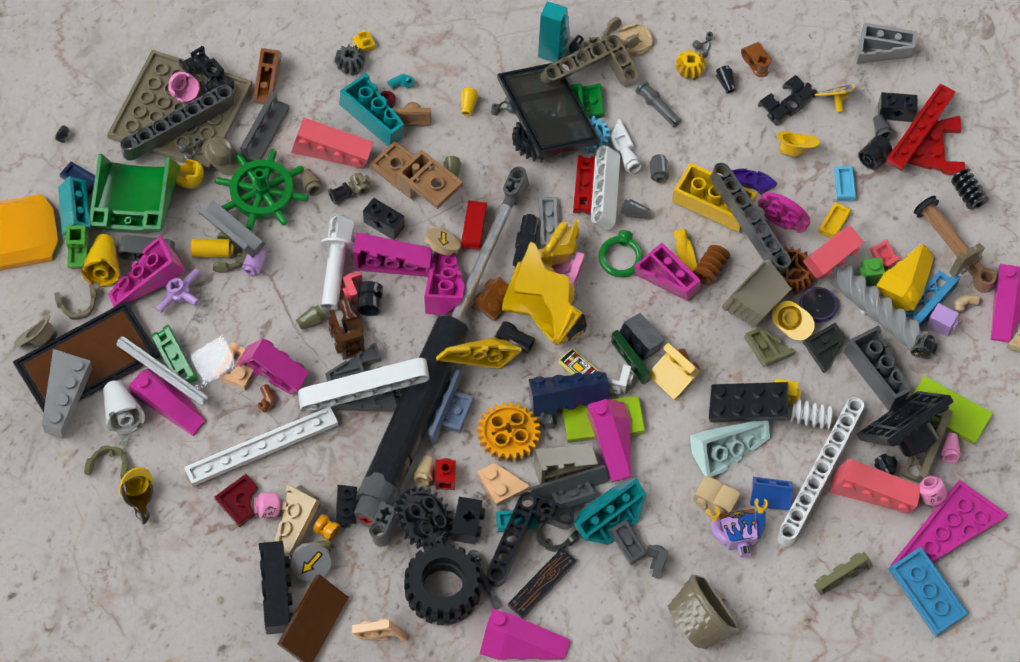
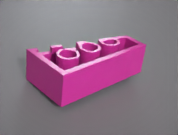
(390, 256)

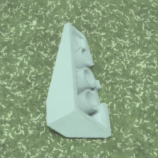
(722, 446)

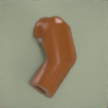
(268, 400)

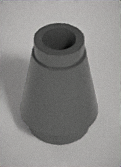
(882, 127)
(633, 209)

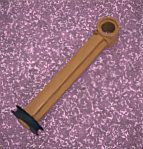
(956, 244)

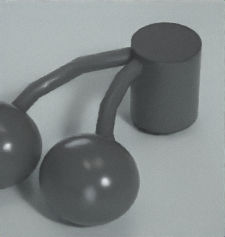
(697, 44)
(495, 107)
(182, 148)

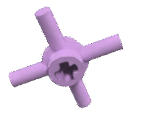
(179, 291)

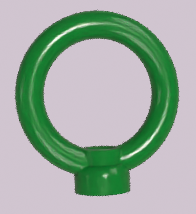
(624, 239)

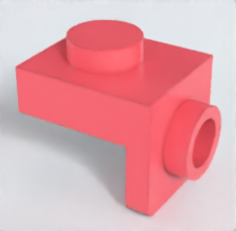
(885, 251)
(349, 283)

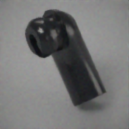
(575, 44)

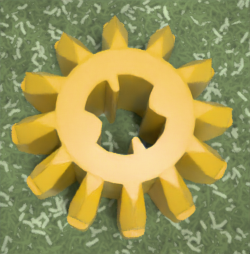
(690, 64)

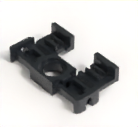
(203, 61)
(782, 109)

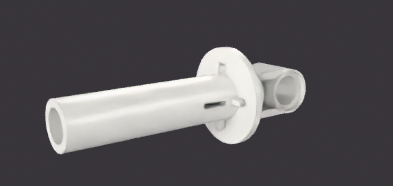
(338, 245)

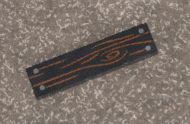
(541, 583)

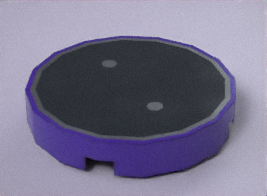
(819, 303)

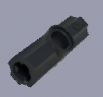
(525, 236)

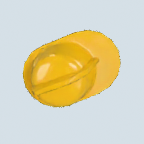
(795, 144)
(793, 320)

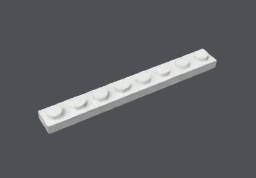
(261, 446)

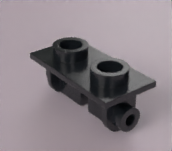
(346, 505)

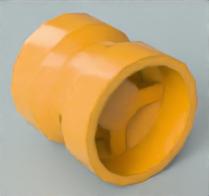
(326, 527)

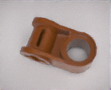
(757, 59)

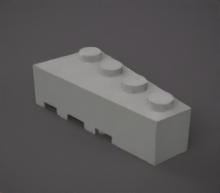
(64, 390)

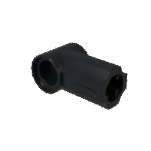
(509, 332)

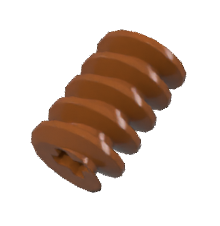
(711, 263)

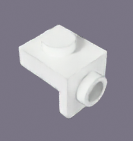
(619, 387)

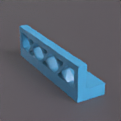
(941, 294)

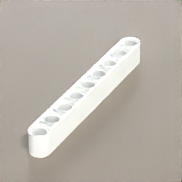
(819, 479)

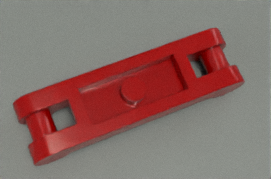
(584, 184)

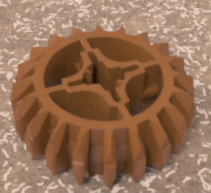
(800, 276)

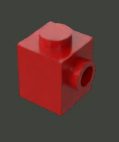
(445, 474)

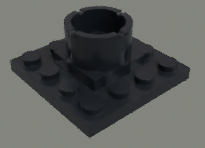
(908, 423)

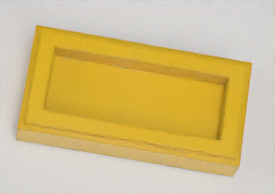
(834, 220)

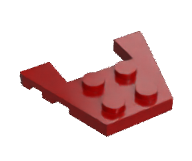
(932, 152)

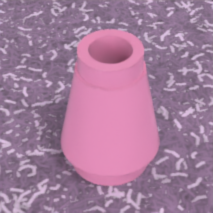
(951, 448)

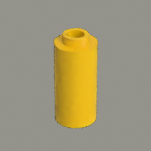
(211, 248)

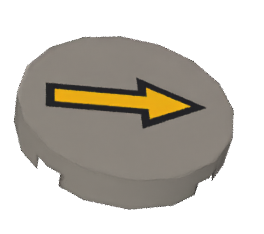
(310, 560)

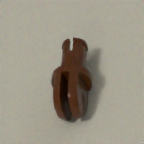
(350, 320)

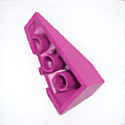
(516, 638)

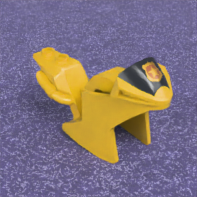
(546, 294)

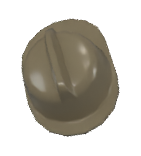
(221, 155)
(38, 334)

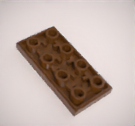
(313, 620)

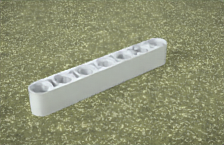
(363, 385)

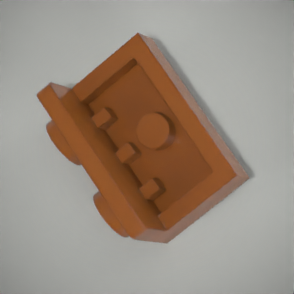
(491, 298)

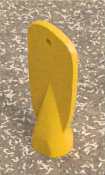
(684, 249)

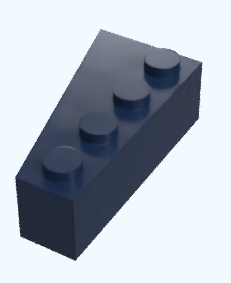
(567, 391)

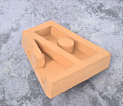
(501, 484)
(378, 630)

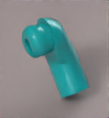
(403, 80)

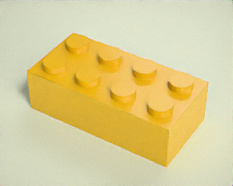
(700, 196)

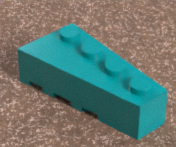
(553, 32)
(371, 109)

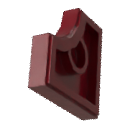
(237, 500)

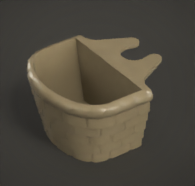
(758, 294)
(702, 613)

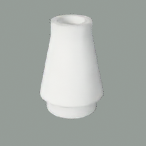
(631, 162)

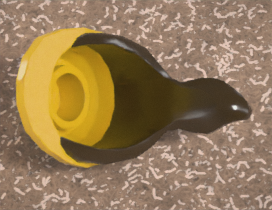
(137, 491)

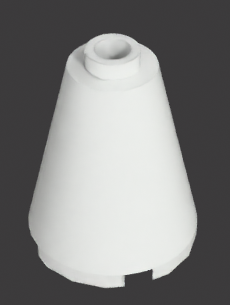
(121, 409)

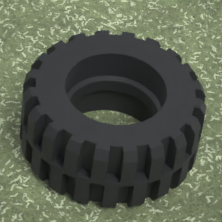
(443, 559)

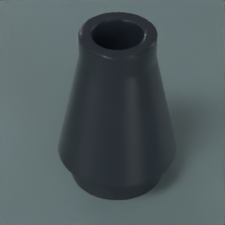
(726, 78)

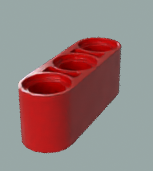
(474, 225)

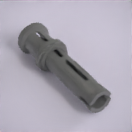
(653, 98)

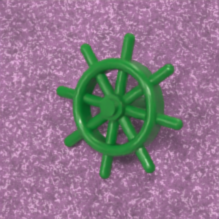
(261, 189)

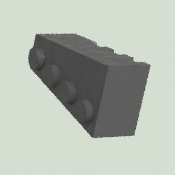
(877, 366)

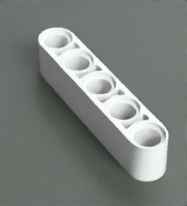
(605, 187)

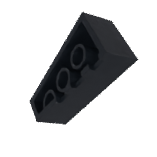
(275, 586)

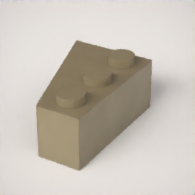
(563, 461)

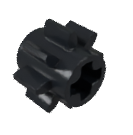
(886, 464)

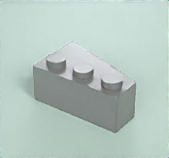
(885, 43)

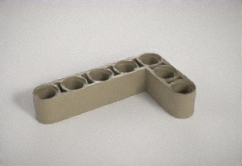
(590, 58)

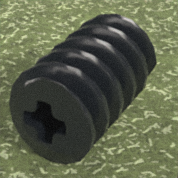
(968, 189)

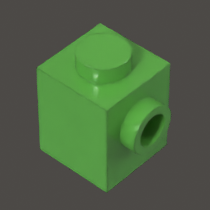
(872, 270)

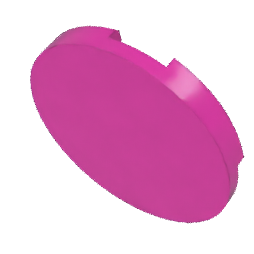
(784, 212)

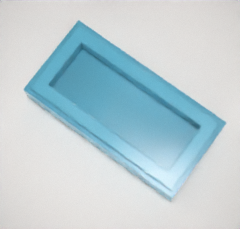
(845, 183)

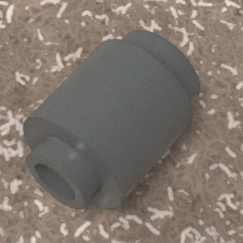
(659, 168)

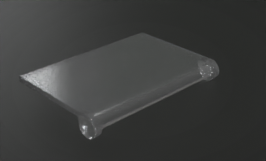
(211, 362)

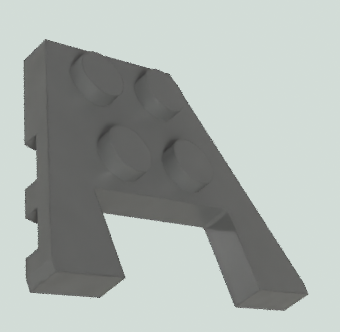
(354, 366)

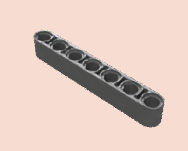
(171, 129)
(749, 210)

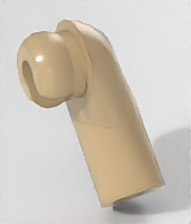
(964, 300)

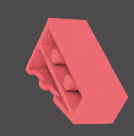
(833, 252)

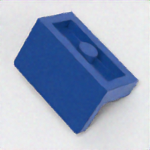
(776, 492)

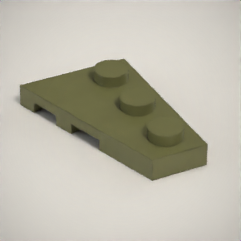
(849, 570)

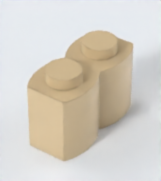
(713, 493)

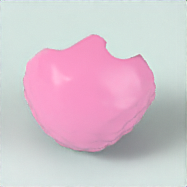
(183, 87)

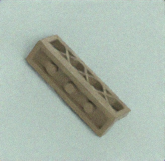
(930, 454)

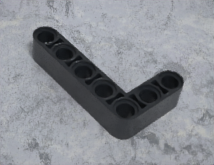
(520, 531)

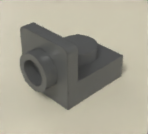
(659, 558)

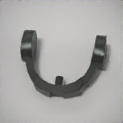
(570, 540)

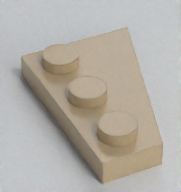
(296, 518)

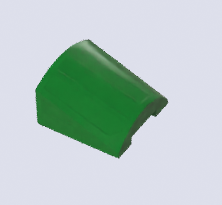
(132, 196)

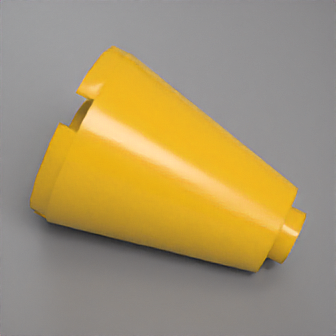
(101, 262)

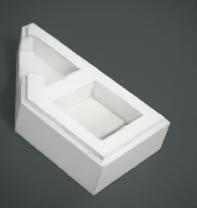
(620, 137)

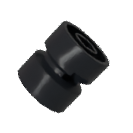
(874, 152)
(369, 298)

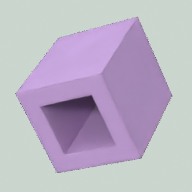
(943, 320)

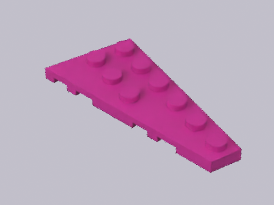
(954, 523)

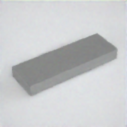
(547, 218)

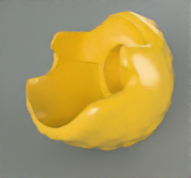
(190, 174)

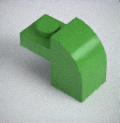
(78, 245)

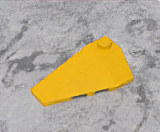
(907, 279)
(483, 353)

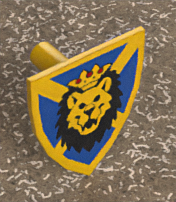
(840, 94)

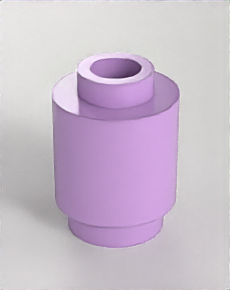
(253, 265)

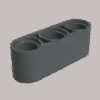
(132, 246)

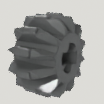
(349, 59)

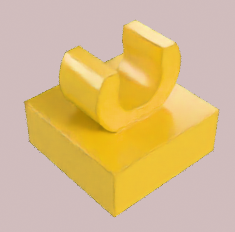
(365, 41)

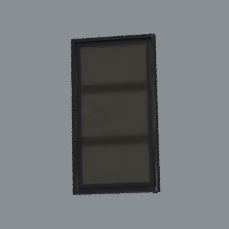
(548, 112)

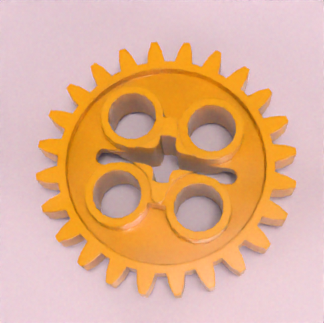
(512, 447)

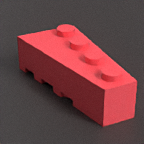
(331, 144)
(874, 487)

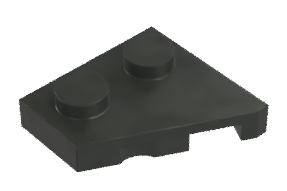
(825, 345)

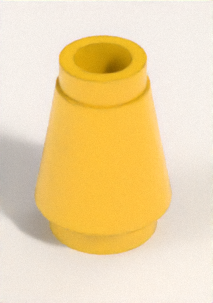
(468, 100)

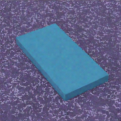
(928, 591)

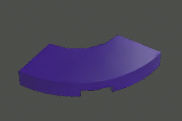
(755, 180)

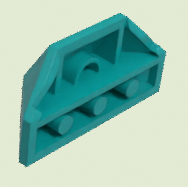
(609, 510)

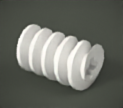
(811, 414)

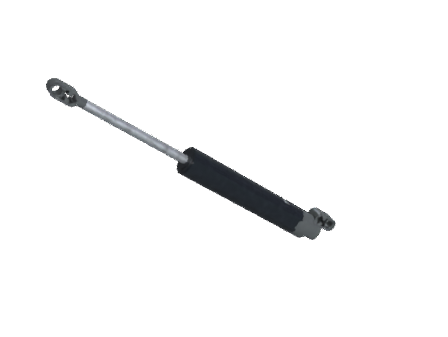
(420, 401)

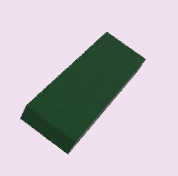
(630, 357)

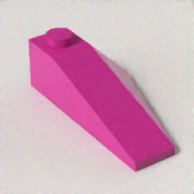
(150, 273)
(444, 285)
(1006, 303)
(166, 401)
(612, 432)

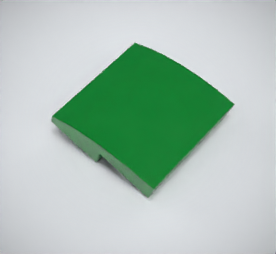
(590, 99)

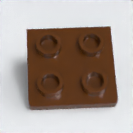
(345, 344)

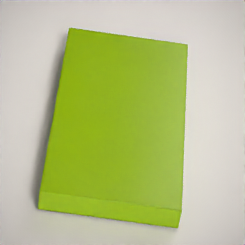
(967, 417)
(579, 428)

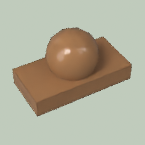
(414, 114)

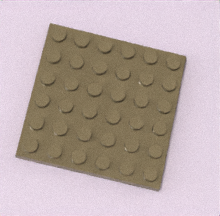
(151, 100)

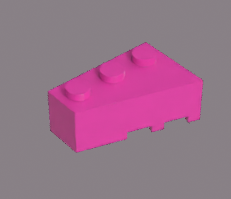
(668, 272)
(274, 364)

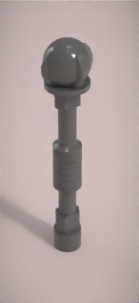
(486, 584)

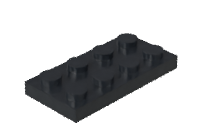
(749, 402)

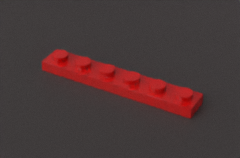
(920, 127)

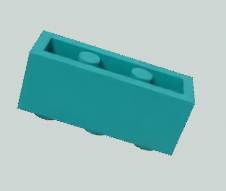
(73, 203)

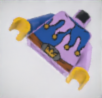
(739, 528)

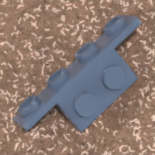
(453, 410)

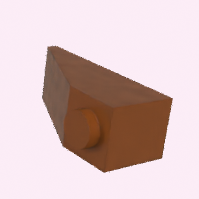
(267, 74)

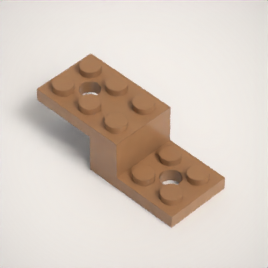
(416, 174)

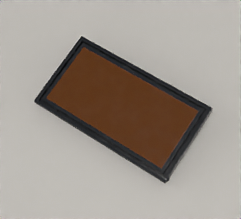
(94, 342)

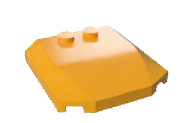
(27, 232)

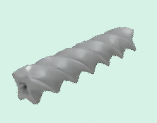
(879, 308)

